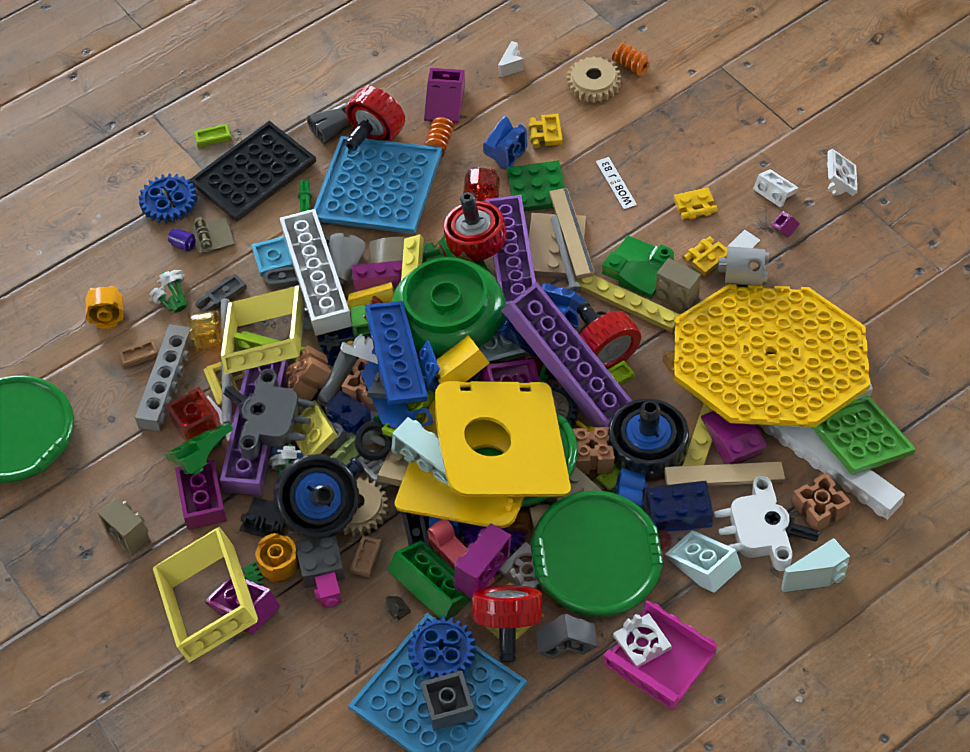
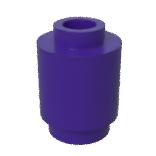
(181, 239)

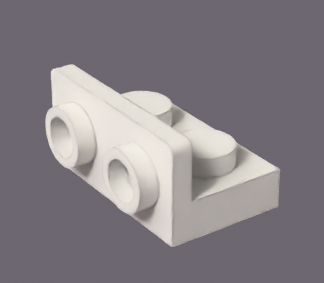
(774, 187)

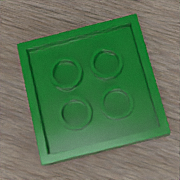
(535, 183)

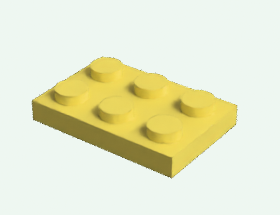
(318, 432)

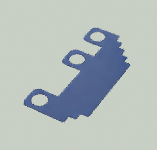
(390, 414)

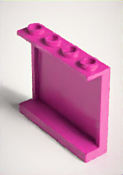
(671, 673)

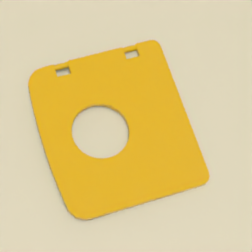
(536, 455)
(428, 496)

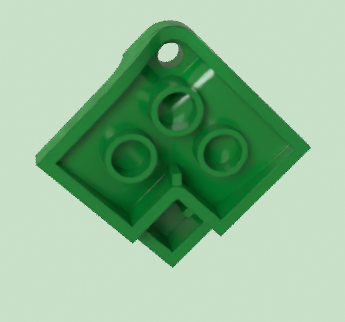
(636, 265)
(193, 453)

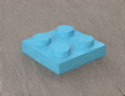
(271, 255)

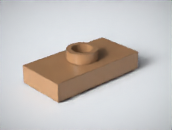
(138, 353)
(365, 556)

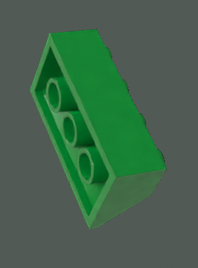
(428, 579)

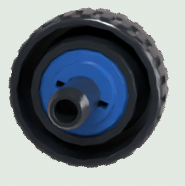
(648, 437)
(316, 496)

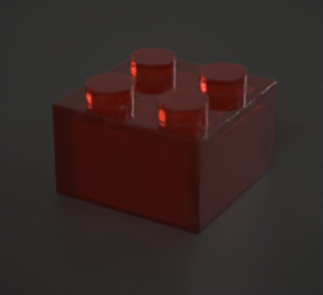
(193, 414)

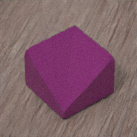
(785, 224)

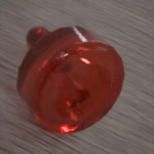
(665, 539)

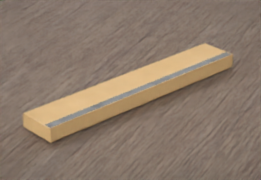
(572, 233)

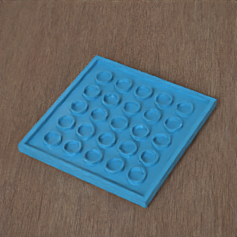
(378, 185)
(397, 707)

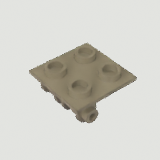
(212, 234)

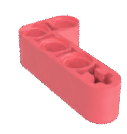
(445, 544)

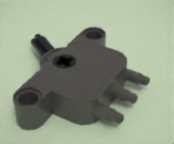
(268, 414)

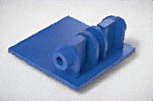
(429, 367)

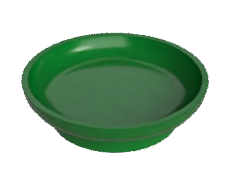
(450, 301)

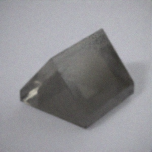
(396, 607)

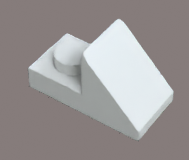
(511, 62)

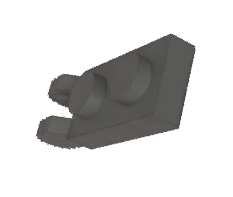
(226, 289)

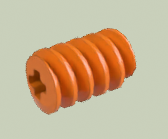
(631, 59)
(440, 133)

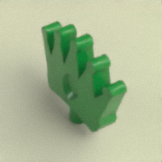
(253, 573)

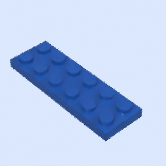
(395, 353)

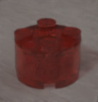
(482, 183)

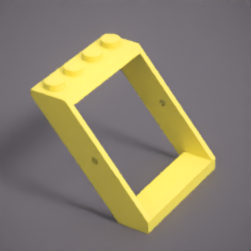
(256, 310)
(185, 565)

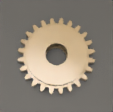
(593, 79)
(373, 509)

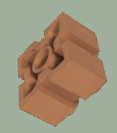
(308, 373)
(355, 385)
(594, 450)
(821, 502)

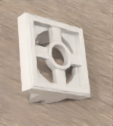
(839, 185)
(360, 348)
(509, 572)
(649, 653)

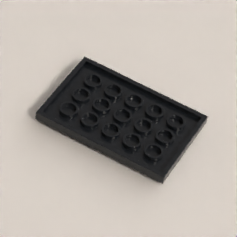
(252, 170)

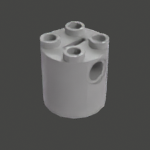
(737, 266)

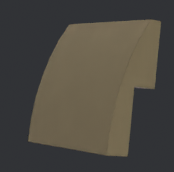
(386, 249)

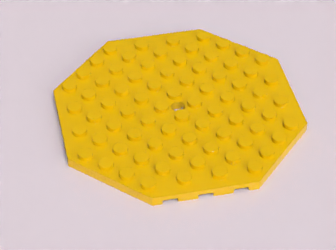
(816, 363)

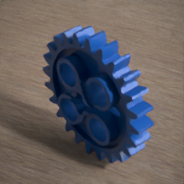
(156, 204)
(442, 632)

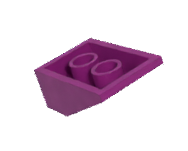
(516, 371)
(734, 440)
(225, 600)

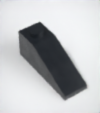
(415, 528)

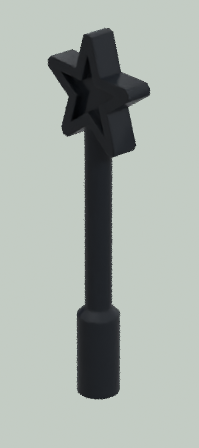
(334, 342)

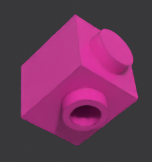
(327, 590)

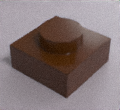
(521, 523)

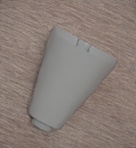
(344, 254)

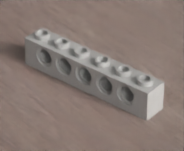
(169, 364)

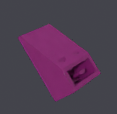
(444, 94)

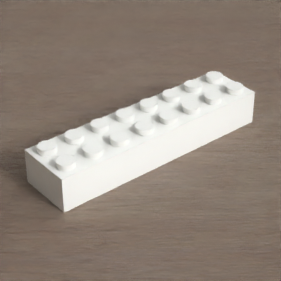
(315, 272)

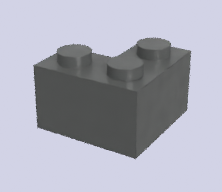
(564, 635)

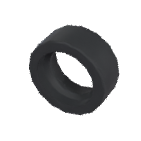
(372, 456)

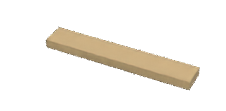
(725, 473)

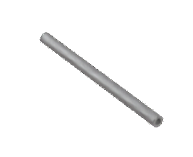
(226, 378)

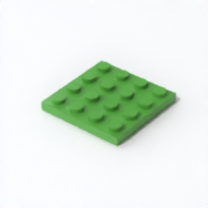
(863, 436)

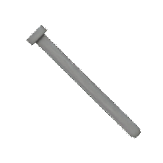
(573, 285)

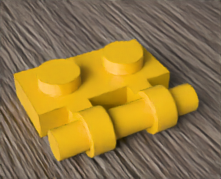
(551, 130)
(695, 199)
(707, 260)

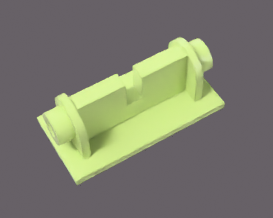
(346, 451)

